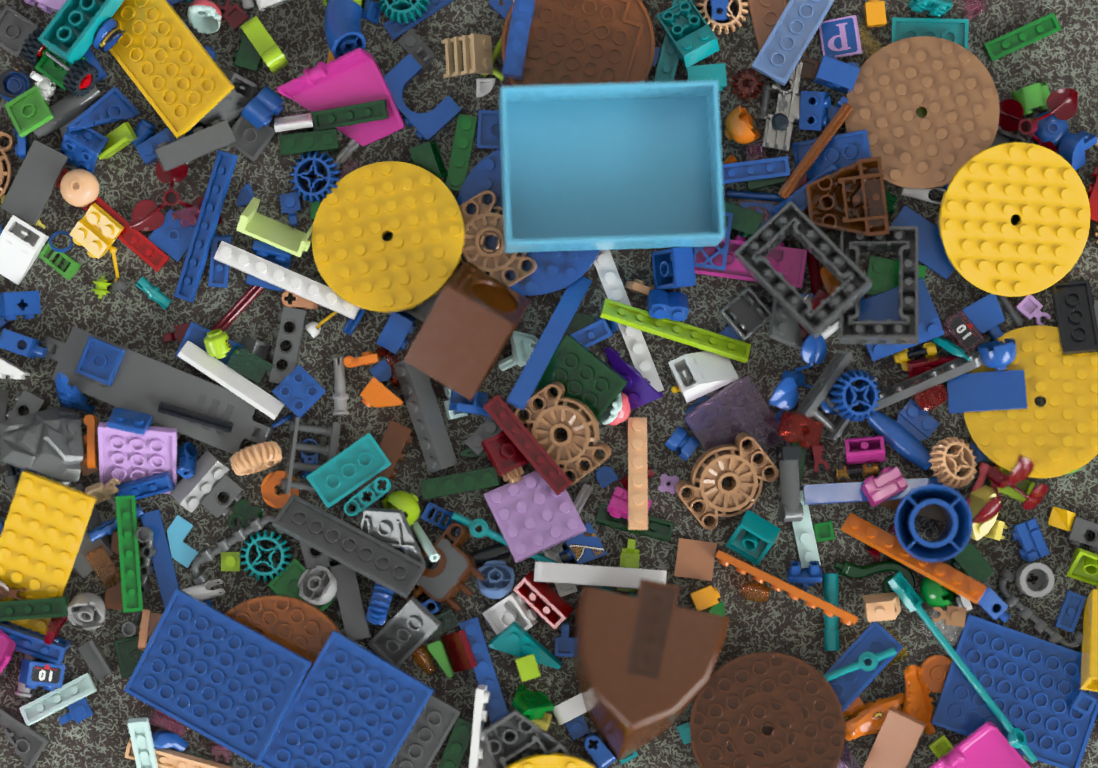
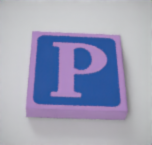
(840, 37)

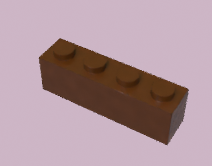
(392, 445)

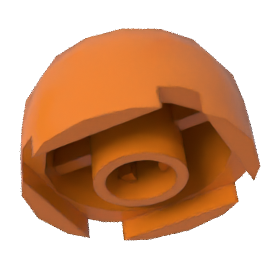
(740, 126)

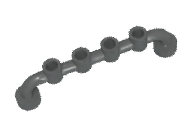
(143, 534)
(224, 544)
(1027, 613)

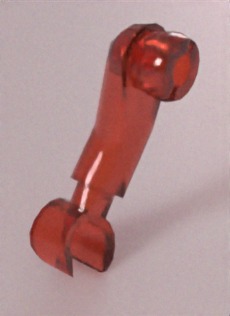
(390, 359)

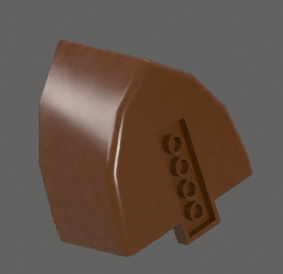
(641, 660)

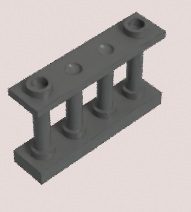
(819, 393)
(328, 450)

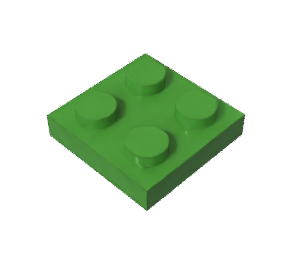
(29, 111)

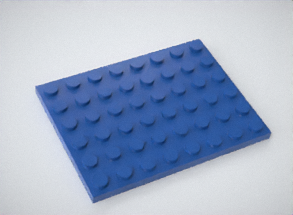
(217, 676)
(1030, 685)
(348, 711)

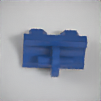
(804, 577)

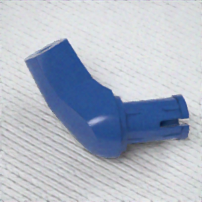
(166, 739)

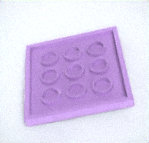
(136, 456)
(533, 516)

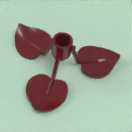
(1061, 102)
(147, 215)
(1000, 480)

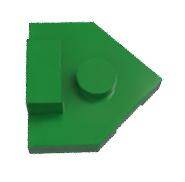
(531, 704)

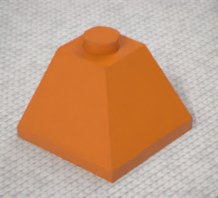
(379, 395)

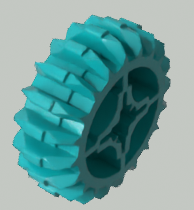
(396, 12)
(251, 565)

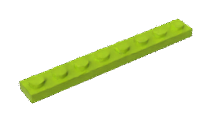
(676, 331)

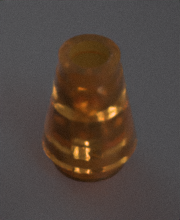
(423, 659)

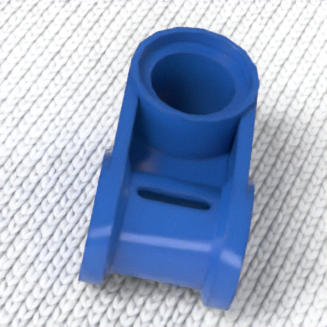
(600, 754)

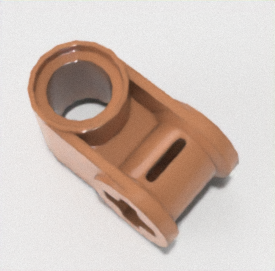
(299, 302)

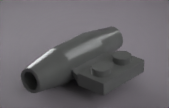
(68, 110)

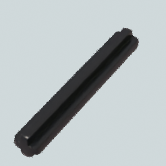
(195, 417)

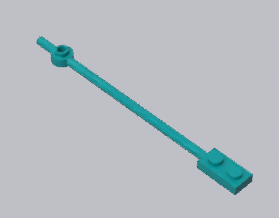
(498, 537)
(913, 602)
(684, 729)

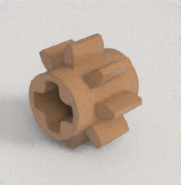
(514, 476)

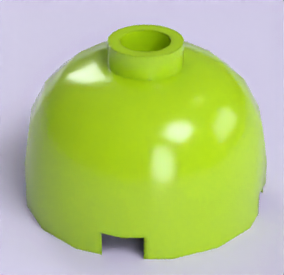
(403, 501)

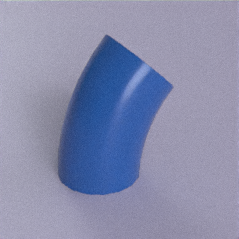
(343, 27)

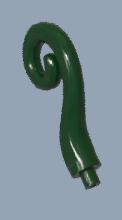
(856, 571)

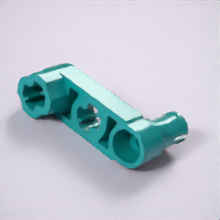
(376, 494)

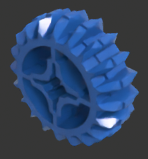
(314, 184)
(848, 396)
(379, 605)

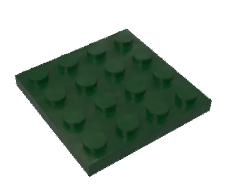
(583, 377)

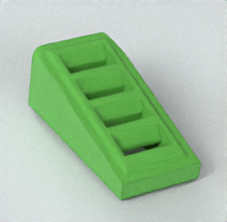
(71, 270)
(438, 652)

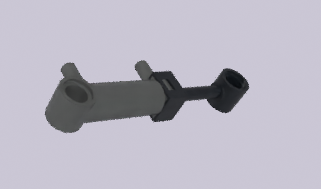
(789, 505)

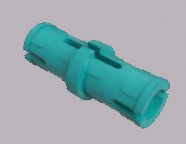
(153, 293)

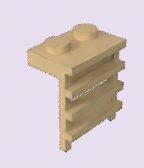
(476, 55)

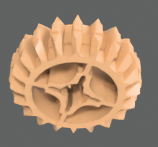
(733, 20)
(256, 458)
(958, 460)

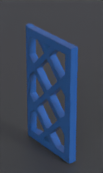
(724, 251)

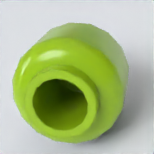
(217, 343)

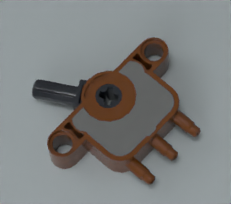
(450, 572)

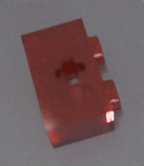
(800, 429)

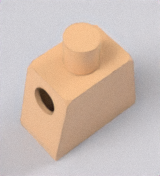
(881, 606)

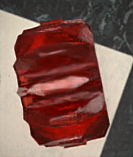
(748, 78)
(931, 397)

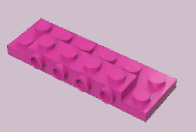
(782, 258)

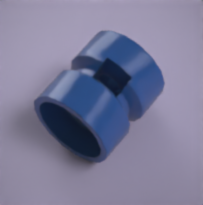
(682, 443)

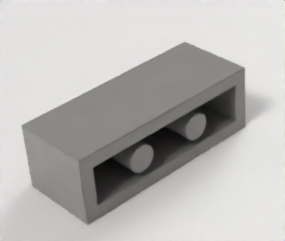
(208, 473)

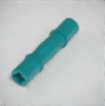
(831, 593)

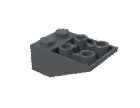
(234, 102)

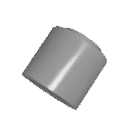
(1041, 586)

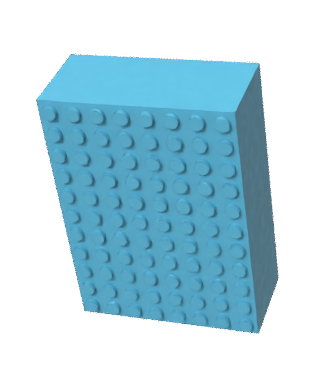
(611, 166)

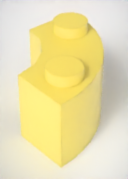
(978, 500)

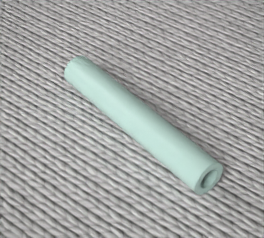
(425, 542)

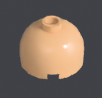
(79, 187)

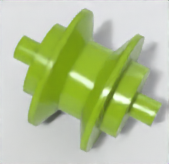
(101, 287)

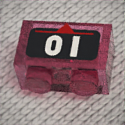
(962, 331)

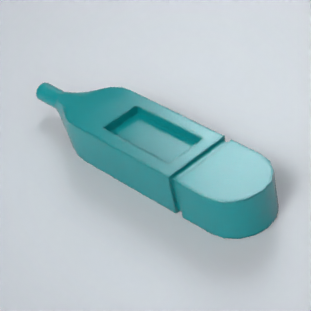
(950, 347)

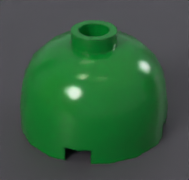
(935, 594)

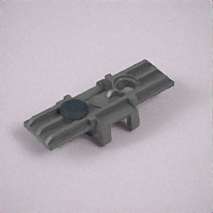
(779, 126)

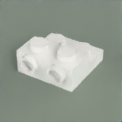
(507, 611)

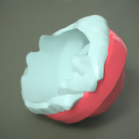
(204, 16)
(617, 412)

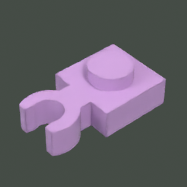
(1031, 308)

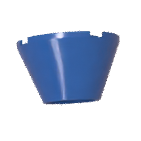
(957, 528)

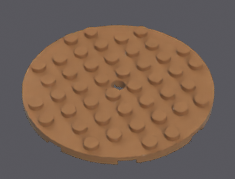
(931, 76)

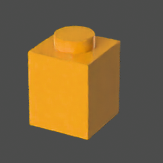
(874, 13)
(705, 597)

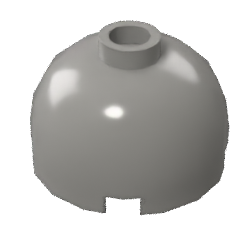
(317, 585)
(87, 610)

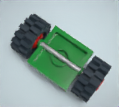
(74, 78)

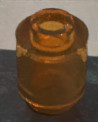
(755, 592)

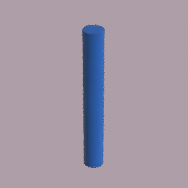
(754, 195)

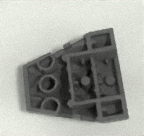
(45, 443)
(517, 738)

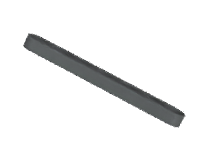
(928, 379)

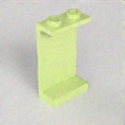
(272, 231)

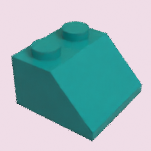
(752, 537)

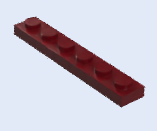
(527, 445)

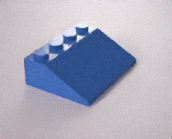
(886, 306)

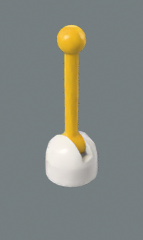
(314, 327)

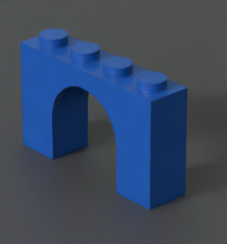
(518, 38)
(428, 123)

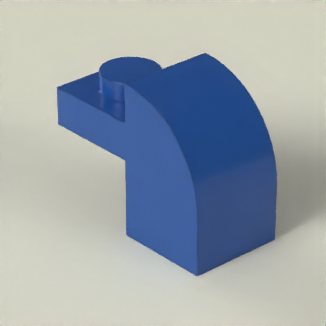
(1073, 147)

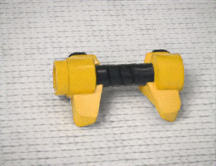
(928, 350)

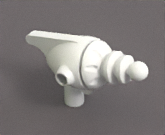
(46, 85)

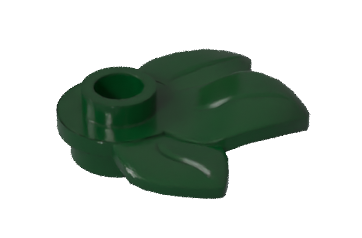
(244, 513)

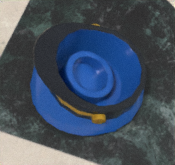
(107, 35)
(14, 83)

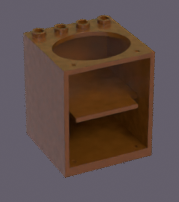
(467, 330)

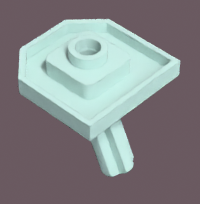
(522, 348)

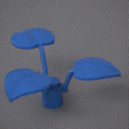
(786, 393)

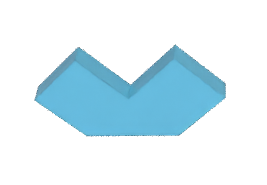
(179, 549)

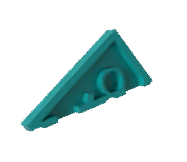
(520, 643)

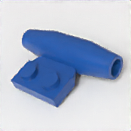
(907, 432)

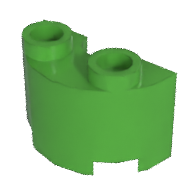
(1032, 97)

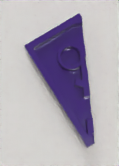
(638, 388)

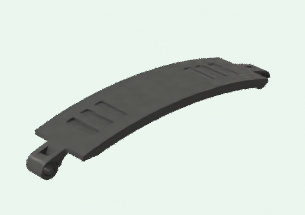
(146, 382)

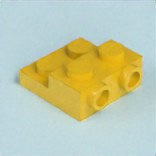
(96, 231)

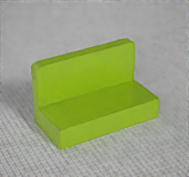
(118, 139)

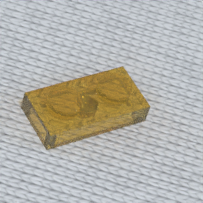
(868, 41)

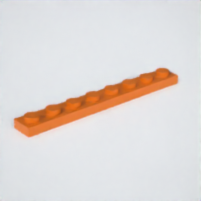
(936, 571)
(793, 591)

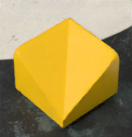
(1061, 518)

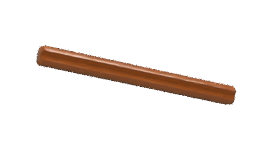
(815, 150)

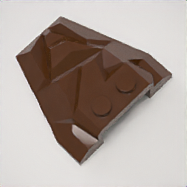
(851, 199)

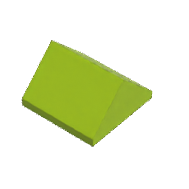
(1084, 567)

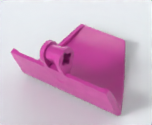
(343, 83)
(983, 749)

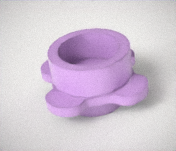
(664, 487)

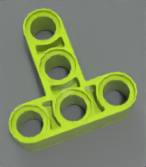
(264, 45)

